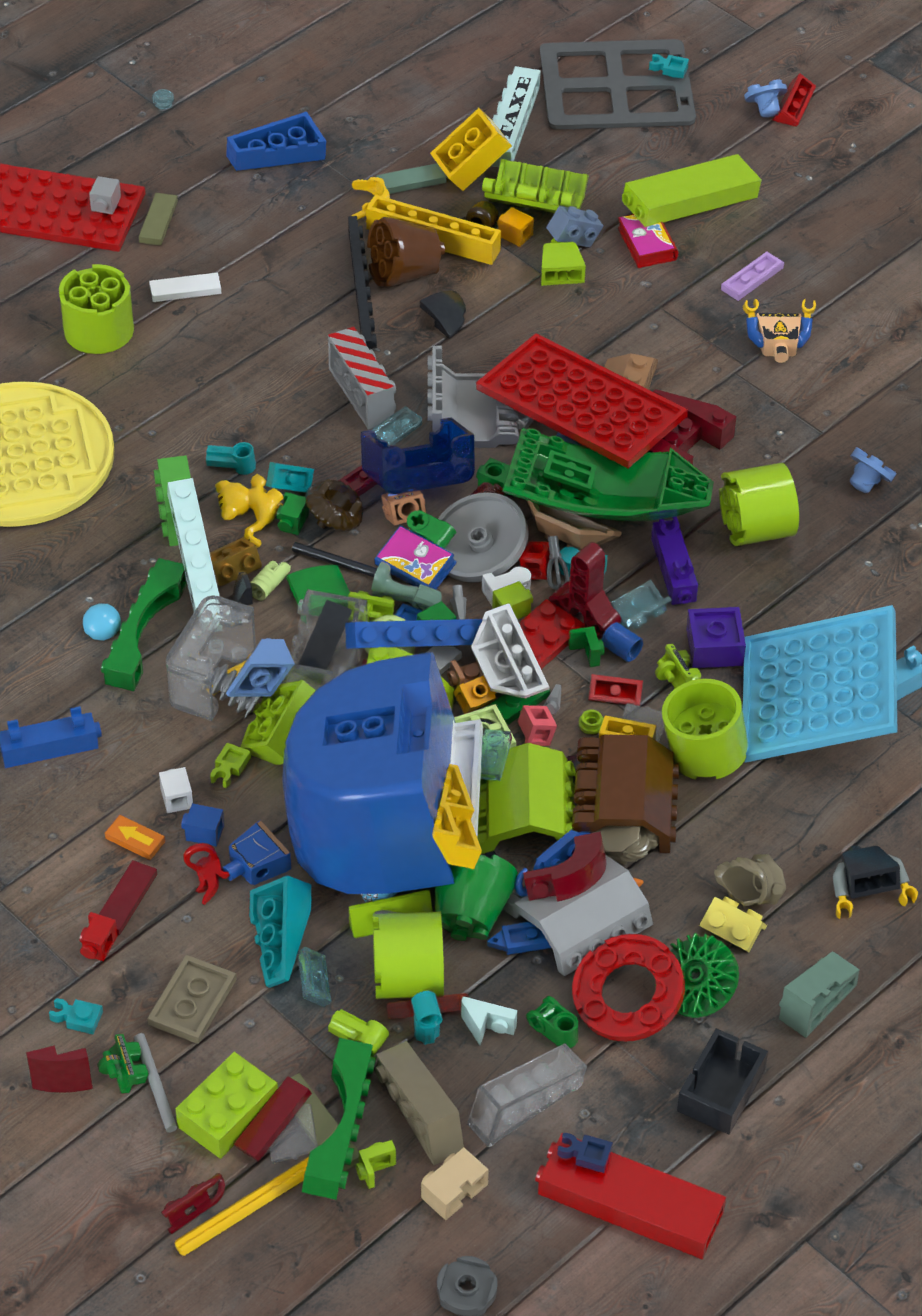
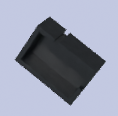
(721, 1083)

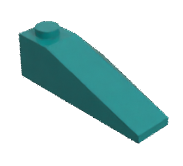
(280, 918)

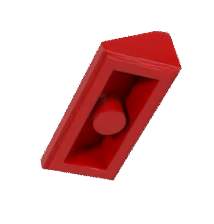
(615, 690)

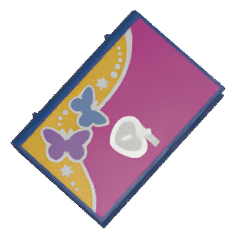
(416, 559)

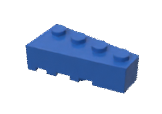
(277, 143)

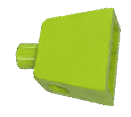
(562, 264)

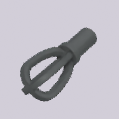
(555, 556)

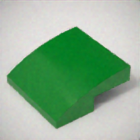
(569, 471)
(318, 578)

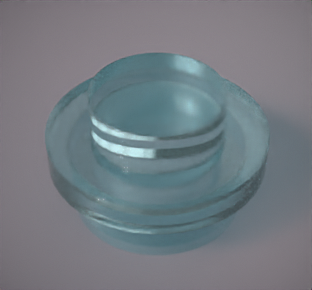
(163, 99)

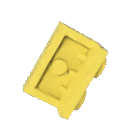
(732, 924)

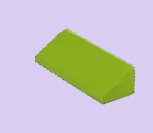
(362, 914)

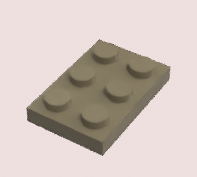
(192, 999)

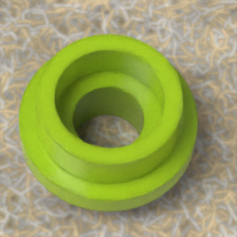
(589, 717)

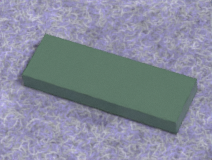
(413, 178)

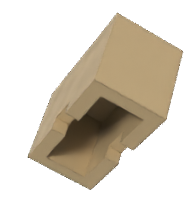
(457, 1178)

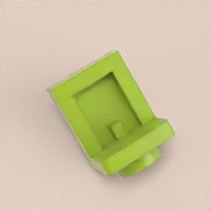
(373, 1159)

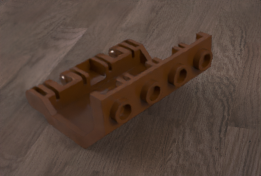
(626, 784)

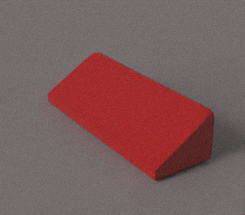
(795, 101)

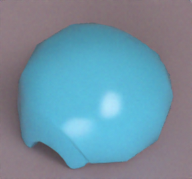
(101, 621)

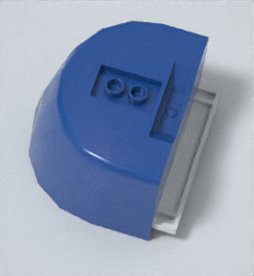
(371, 773)

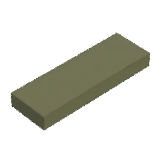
(158, 219)

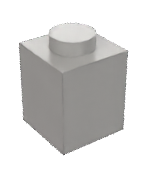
(105, 195)

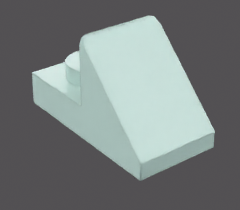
(483, 1015)

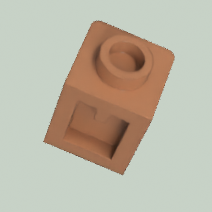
(463, 674)

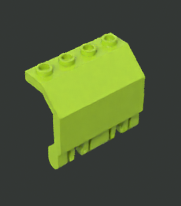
(535, 187)
(531, 796)

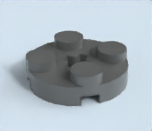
(467, 1302)

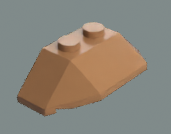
(634, 368)
(571, 528)

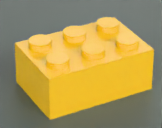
(470, 149)

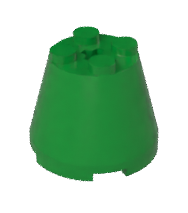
(476, 897)

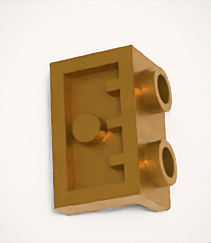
(234, 558)

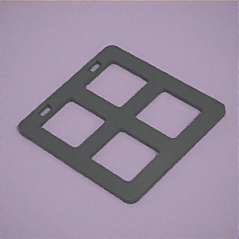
(615, 83)

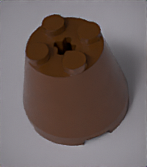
(402, 251)

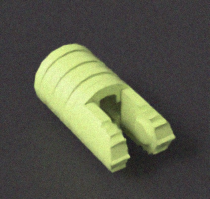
(269, 579)

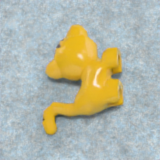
(237, 499)

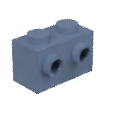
(575, 226)

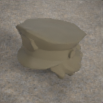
(627, 842)
(752, 880)

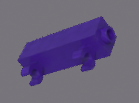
(674, 561)

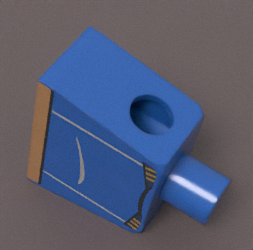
(257, 855)

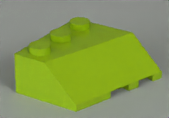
(273, 721)

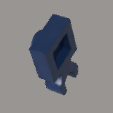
(589, 1153)

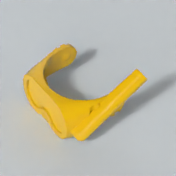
(373, 185)

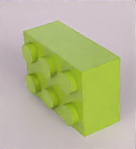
(225, 1104)

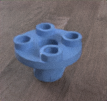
(766, 97)
(868, 471)

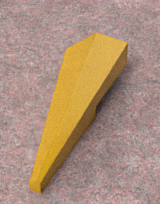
(453, 823)

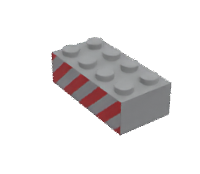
(361, 377)

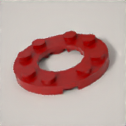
(621, 951)

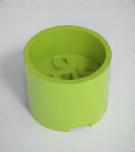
(96, 309)
(759, 504)
(705, 728)
(408, 954)

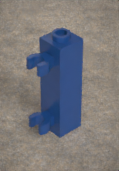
(49, 738)

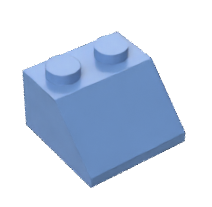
(262, 670)

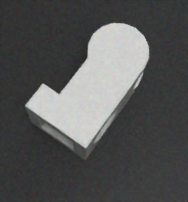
(492, 583)

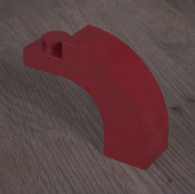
(573, 875)

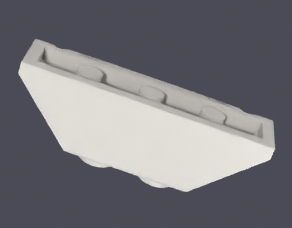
(506, 655)

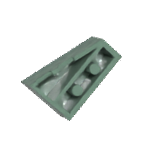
(817, 993)

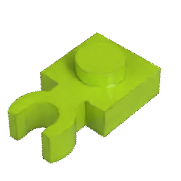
(230, 761)

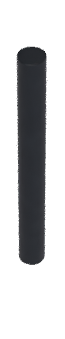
(334, 559)

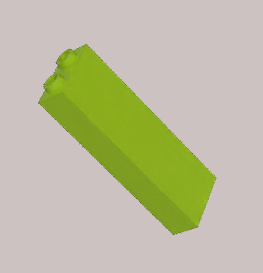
(691, 190)

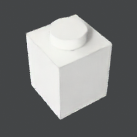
(176, 790)

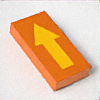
(135, 837)

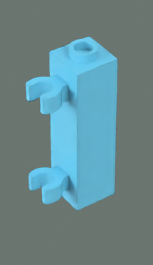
(909, 672)

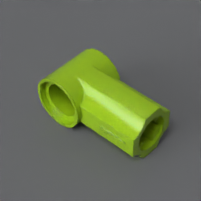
(352, 1028)

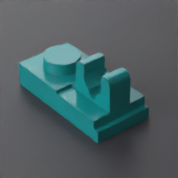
(289, 477)

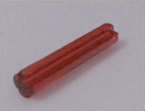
(405, 1009)

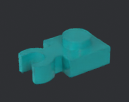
(671, 66)
(80, 1017)

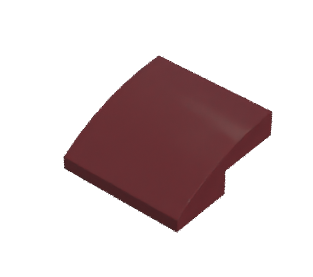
(59, 1072)

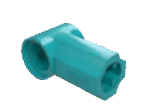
(238, 457)
(426, 1017)

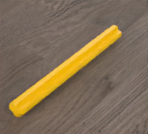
(241, 1208)

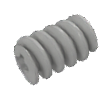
(222, 683)

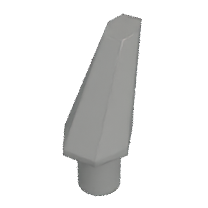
(458, 602)
(554, 699)

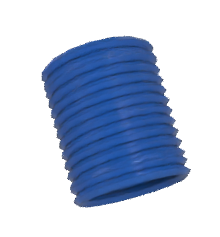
(622, 642)

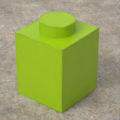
(517, 596)

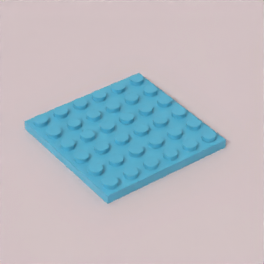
(820, 683)

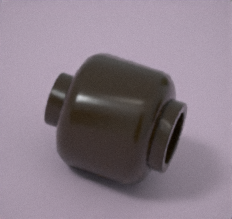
(483, 214)

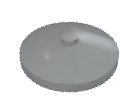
(487, 536)

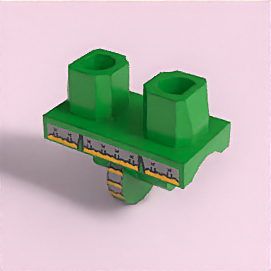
(119, 1064)

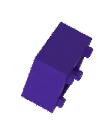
(715, 637)

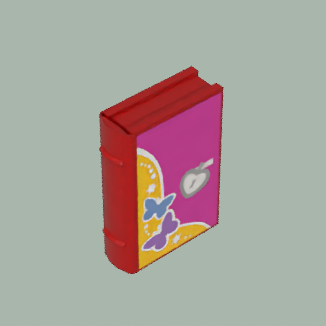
(647, 244)

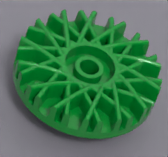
(708, 972)

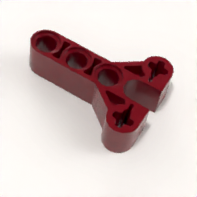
(586, 591)

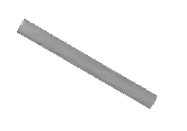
(156, 1085)

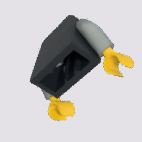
(868, 873)

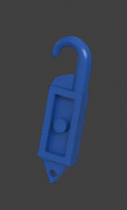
(553, 856)
(519, 939)

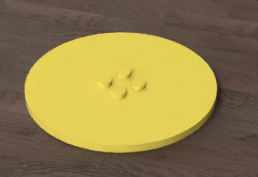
(51, 452)

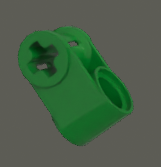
(431, 528)
(552, 1021)

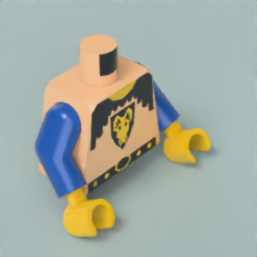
(779, 332)

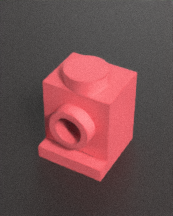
(537, 725)

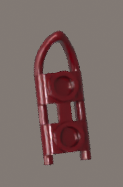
(198, 1198)

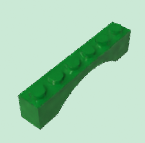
(164, 586)
(327, 1161)

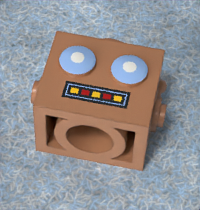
(399, 506)

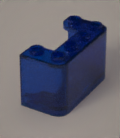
(441, 463)

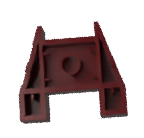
(703, 422)

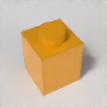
(516, 226)

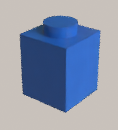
(203, 824)

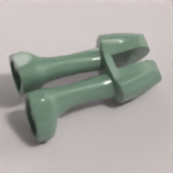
(420, 597)

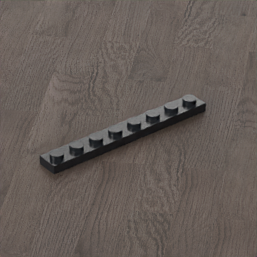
(361, 279)

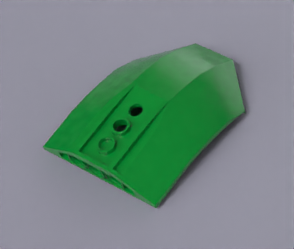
(649, 490)

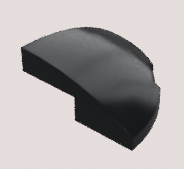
(446, 310)
(242, 589)

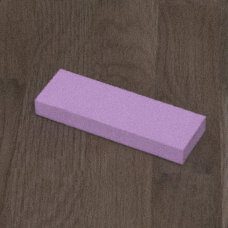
(752, 276)

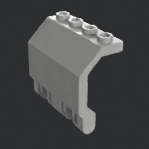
(457, 397)
(587, 920)

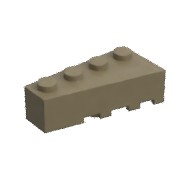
(421, 1101)

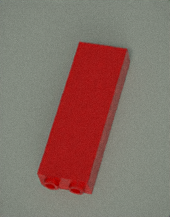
(635, 1199)

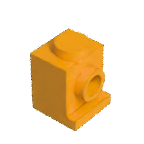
(468, 697)

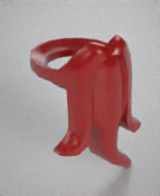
(207, 868)

